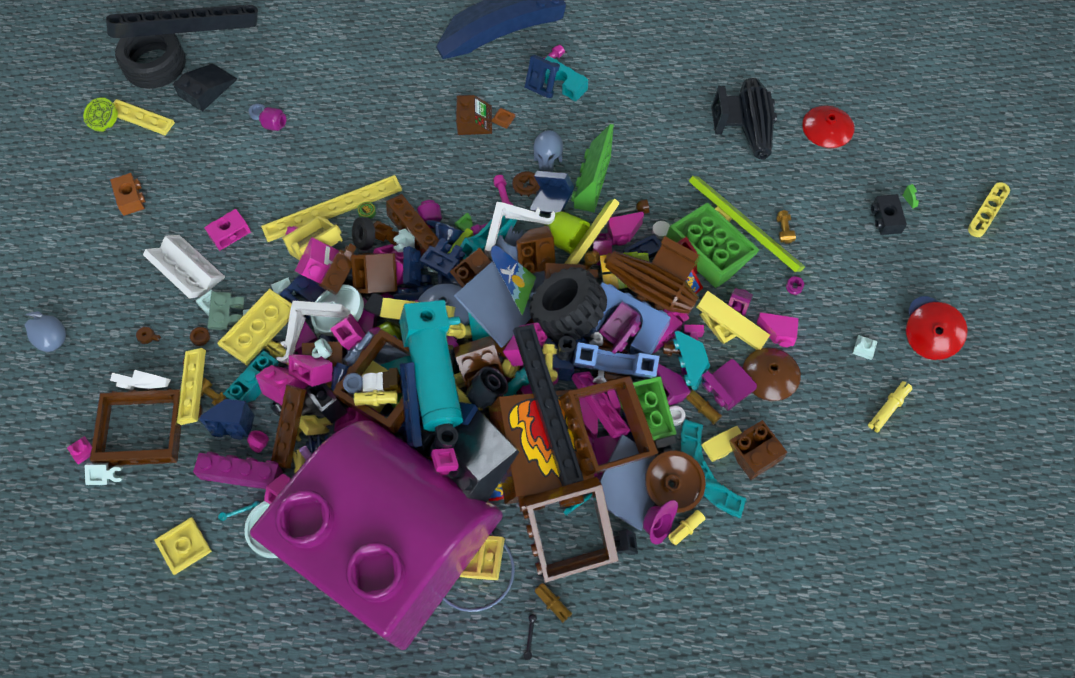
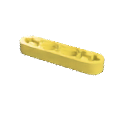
(988, 209)

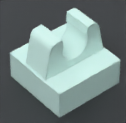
(403, 240)
(864, 347)

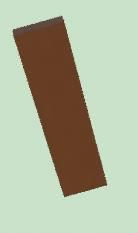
(288, 426)

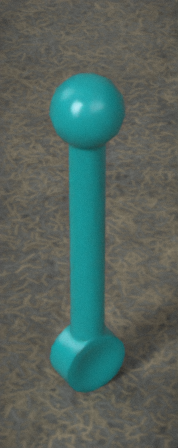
(570, 509)
(223, 516)

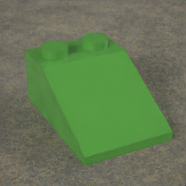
(655, 407)

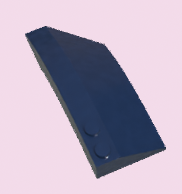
(493, 20)

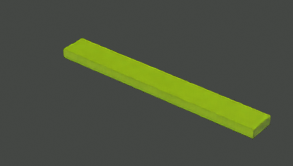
(747, 224)

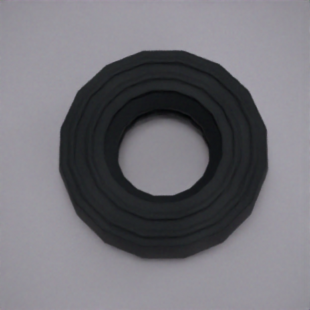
(363, 224)

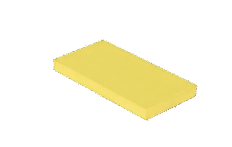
(257, 327)

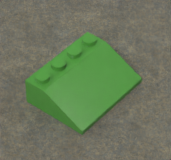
(593, 171)
(718, 243)

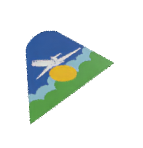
(516, 277)

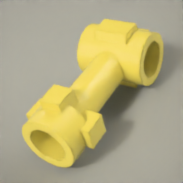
(549, 350)

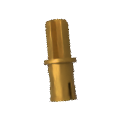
(703, 407)
(553, 602)

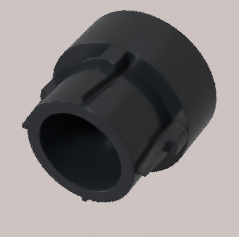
(487, 387)

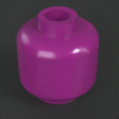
(272, 119)
(430, 211)

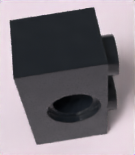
(888, 214)
(326, 402)

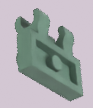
(220, 308)

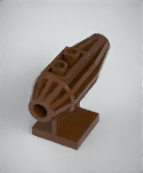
(662, 279)

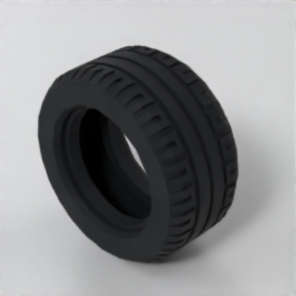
(154, 73)

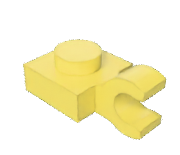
(312, 425)

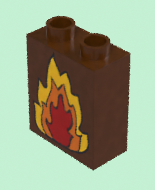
(534, 465)

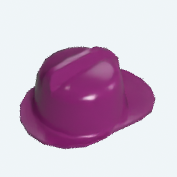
(659, 521)

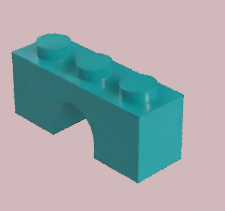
(574, 83)

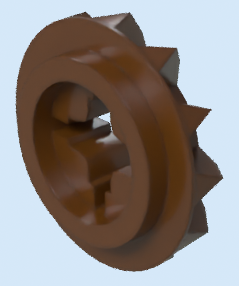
(523, 177)

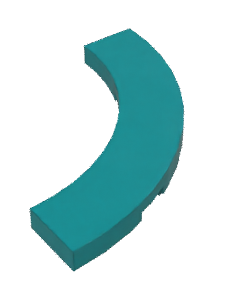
(714, 491)

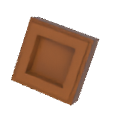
(503, 118)

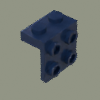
(553, 191)

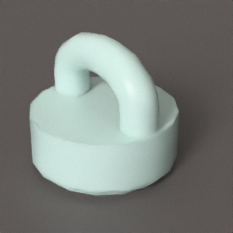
(322, 348)

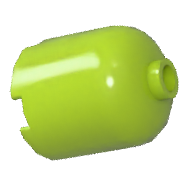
(567, 230)

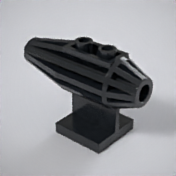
(751, 110)

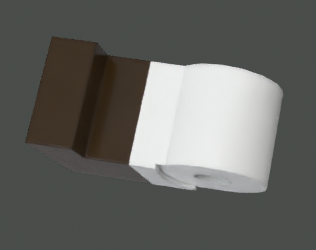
(383, 381)

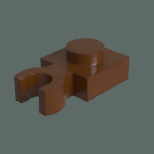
(384, 232)

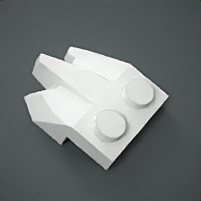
(140, 380)

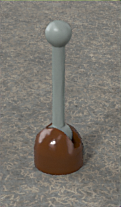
(641, 206)

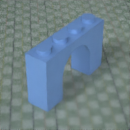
(653, 321)
(635, 365)

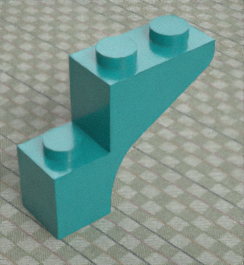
(471, 244)

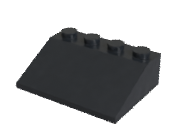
(482, 457)

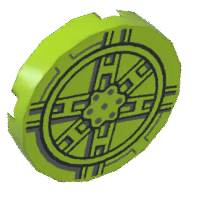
(100, 114)

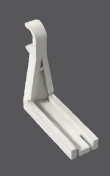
(511, 212)
(297, 319)

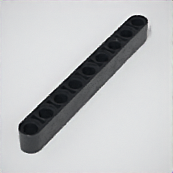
(181, 21)

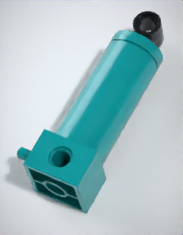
(425, 332)

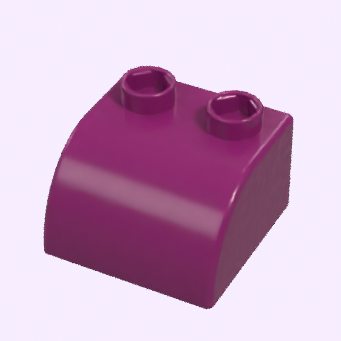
(376, 529)

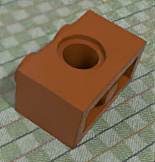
(127, 194)

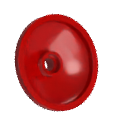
(828, 126)
(922, 334)

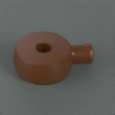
(149, 335)

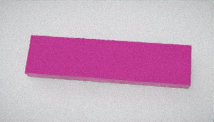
(602, 406)

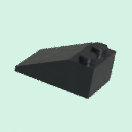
(203, 85)

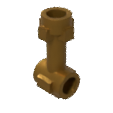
(786, 235)
(591, 258)
(217, 398)

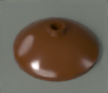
(772, 384)
(685, 474)

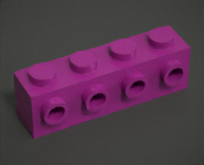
(236, 470)

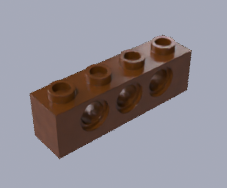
(406, 217)

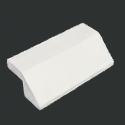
(184, 266)

